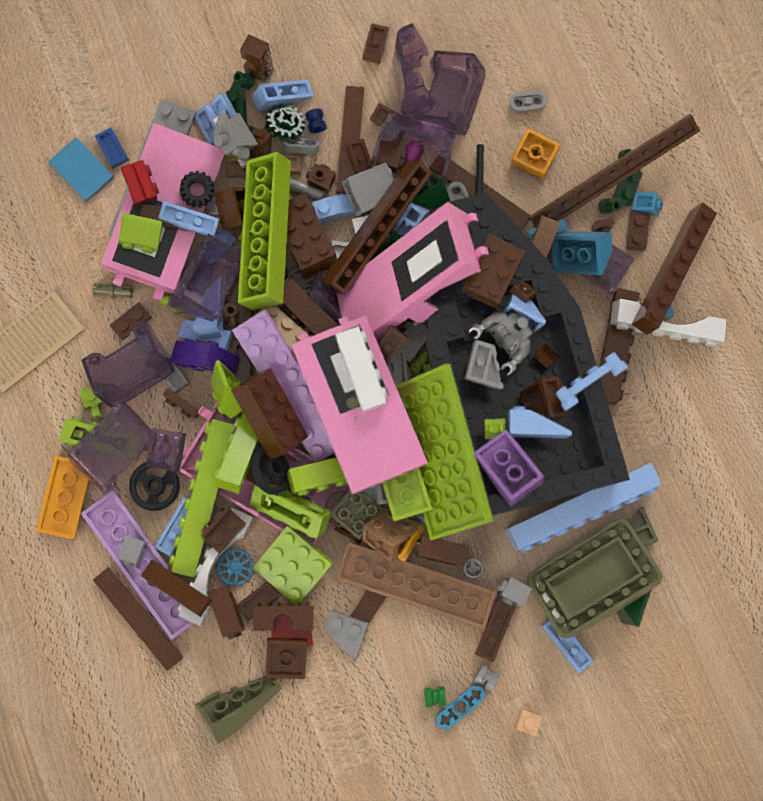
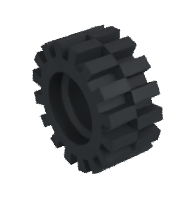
(197, 178)

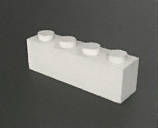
(361, 370)

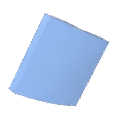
(209, 112)

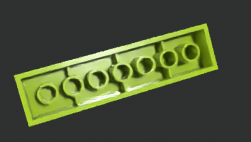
(264, 232)

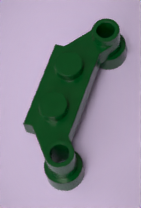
(238, 96)
(624, 191)

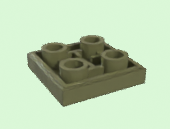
(355, 512)

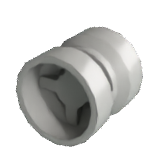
(473, 568)
(486, 677)

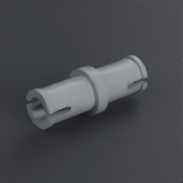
(310, 191)

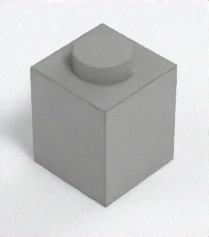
(132, 551)

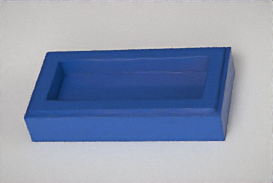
(111, 148)

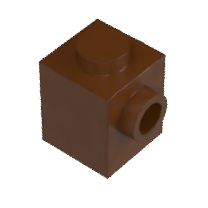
(321, 177)

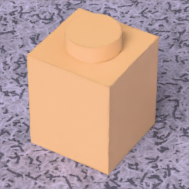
(528, 722)

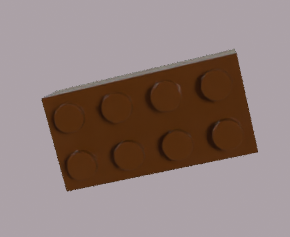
(307, 238)
(269, 413)

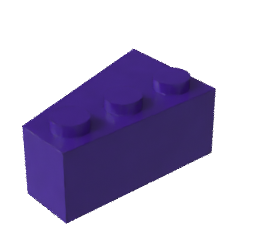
(202, 355)

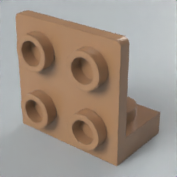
(386, 535)

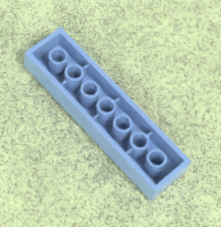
(577, 510)

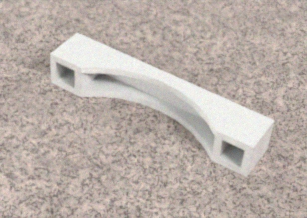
(706, 330)
(204, 571)

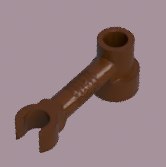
(233, 320)

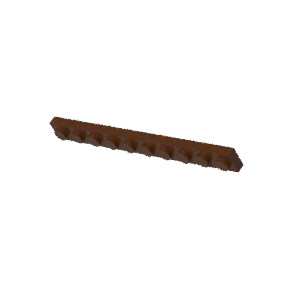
(618, 170)

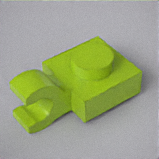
(91, 401)

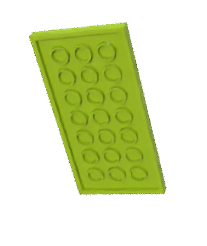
(452, 468)

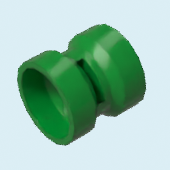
(435, 696)

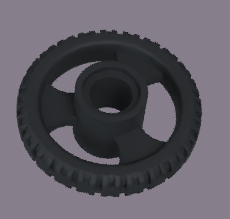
(269, 469)
(153, 503)

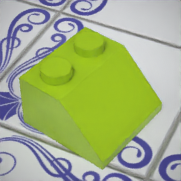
(140, 233)
(222, 383)

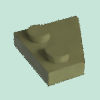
(643, 527)

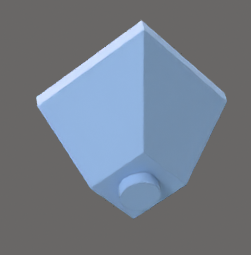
(525, 310)

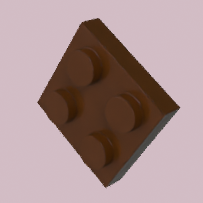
(286, 658)

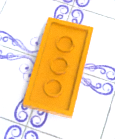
(63, 500)

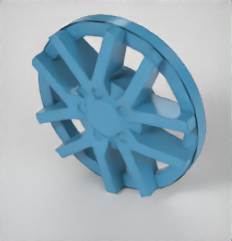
(235, 567)

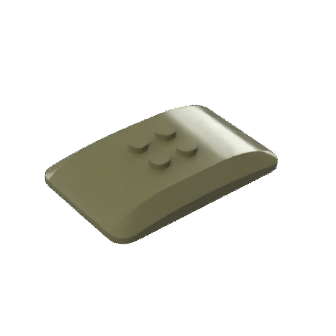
(594, 579)

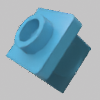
(647, 203)

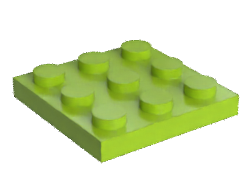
(293, 565)

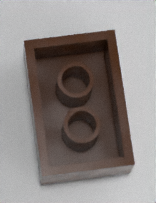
(496, 272)

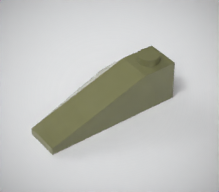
(231, 710)

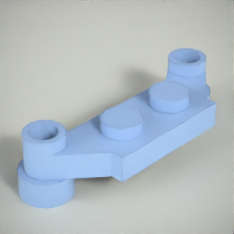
(612, 364)

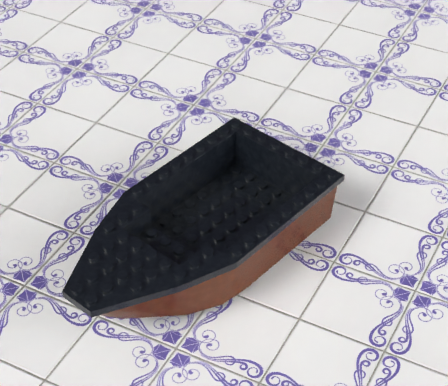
(569, 465)

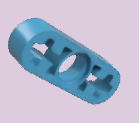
(445, 712)

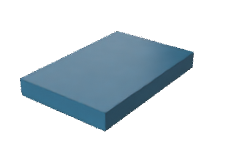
(81, 169)

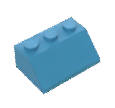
(581, 252)

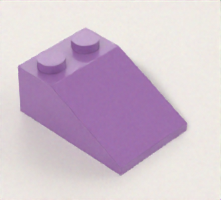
(509, 468)

